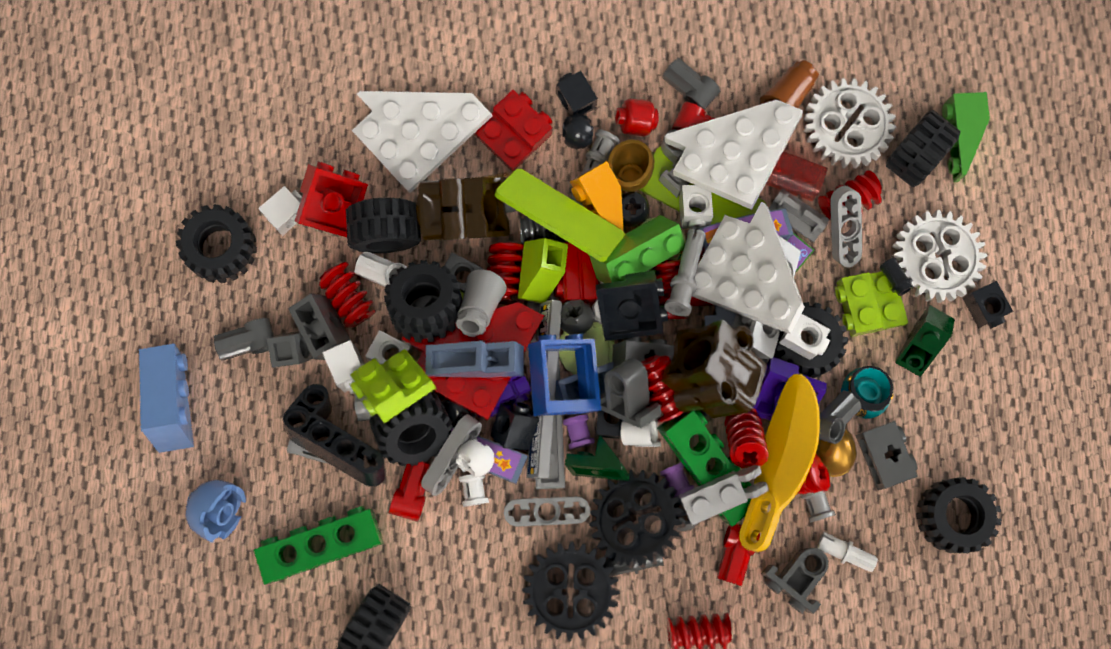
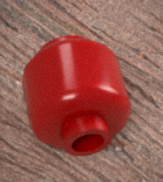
(637, 117)

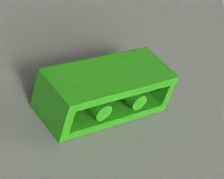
(641, 250)

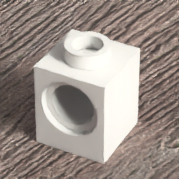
(695, 197)
(282, 209)
(819, 333)
(382, 343)

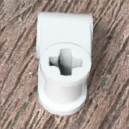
(641, 437)

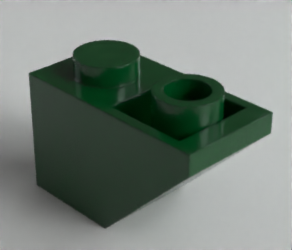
(926, 340)

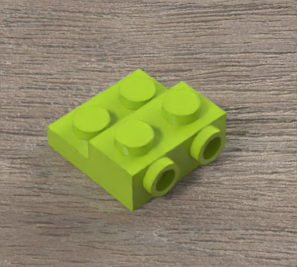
(869, 304)
(390, 385)

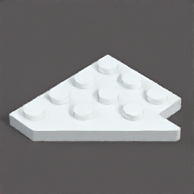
(418, 129)
(736, 150)
(750, 272)

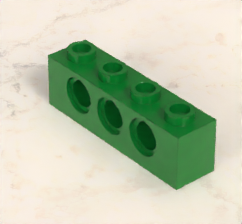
(678, 434)
(275, 568)

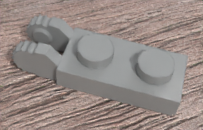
(722, 494)

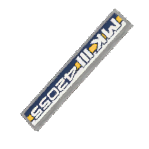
(540, 449)

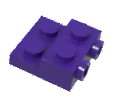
(773, 382)

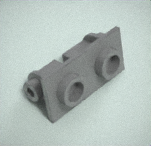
(801, 216)

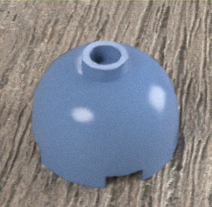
(213, 509)

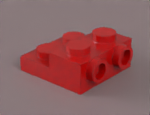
(515, 129)
(327, 197)

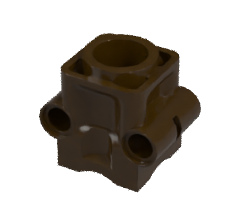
(461, 209)
(715, 370)

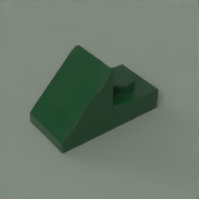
(602, 465)

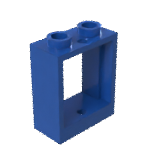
(586, 372)

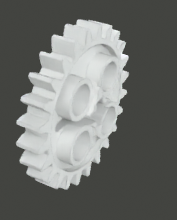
(870, 138)
(963, 251)

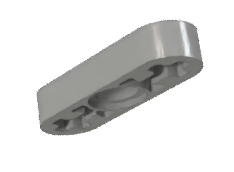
(838, 217)
(445, 462)
(569, 518)

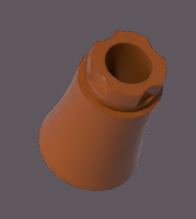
(793, 85)

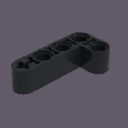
(338, 440)

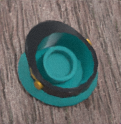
(872, 388)

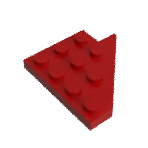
(482, 394)

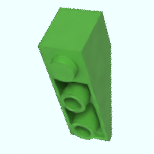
(971, 116)

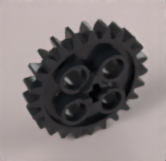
(645, 544)
(597, 591)

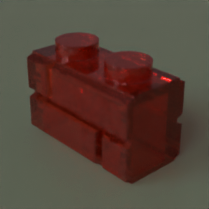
(797, 176)

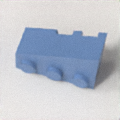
(164, 398)

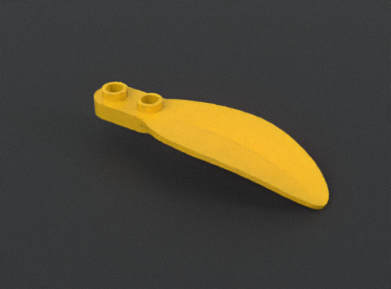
(791, 449)

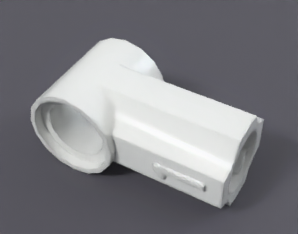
(376, 268)

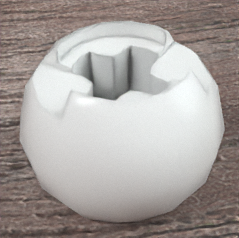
(475, 458)

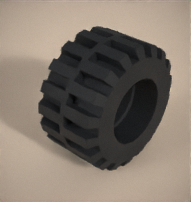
(923, 148)
(206, 223)
(382, 225)
(417, 282)
(835, 350)
(414, 432)
(982, 515)
(375, 621)

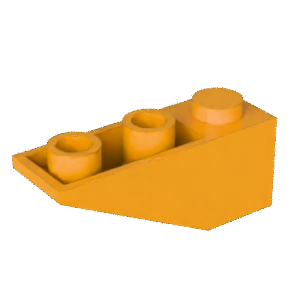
(600, 193)

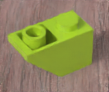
(541, 269)

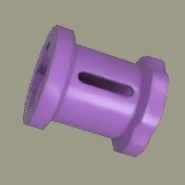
(578, 431)
(677, 478)

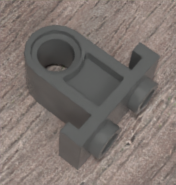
(629, 394)
(797, 580)

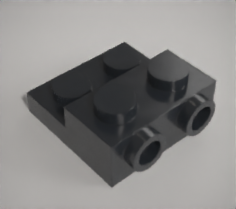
(632, 306)

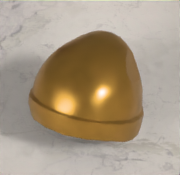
(632, 164)
(838, 457)

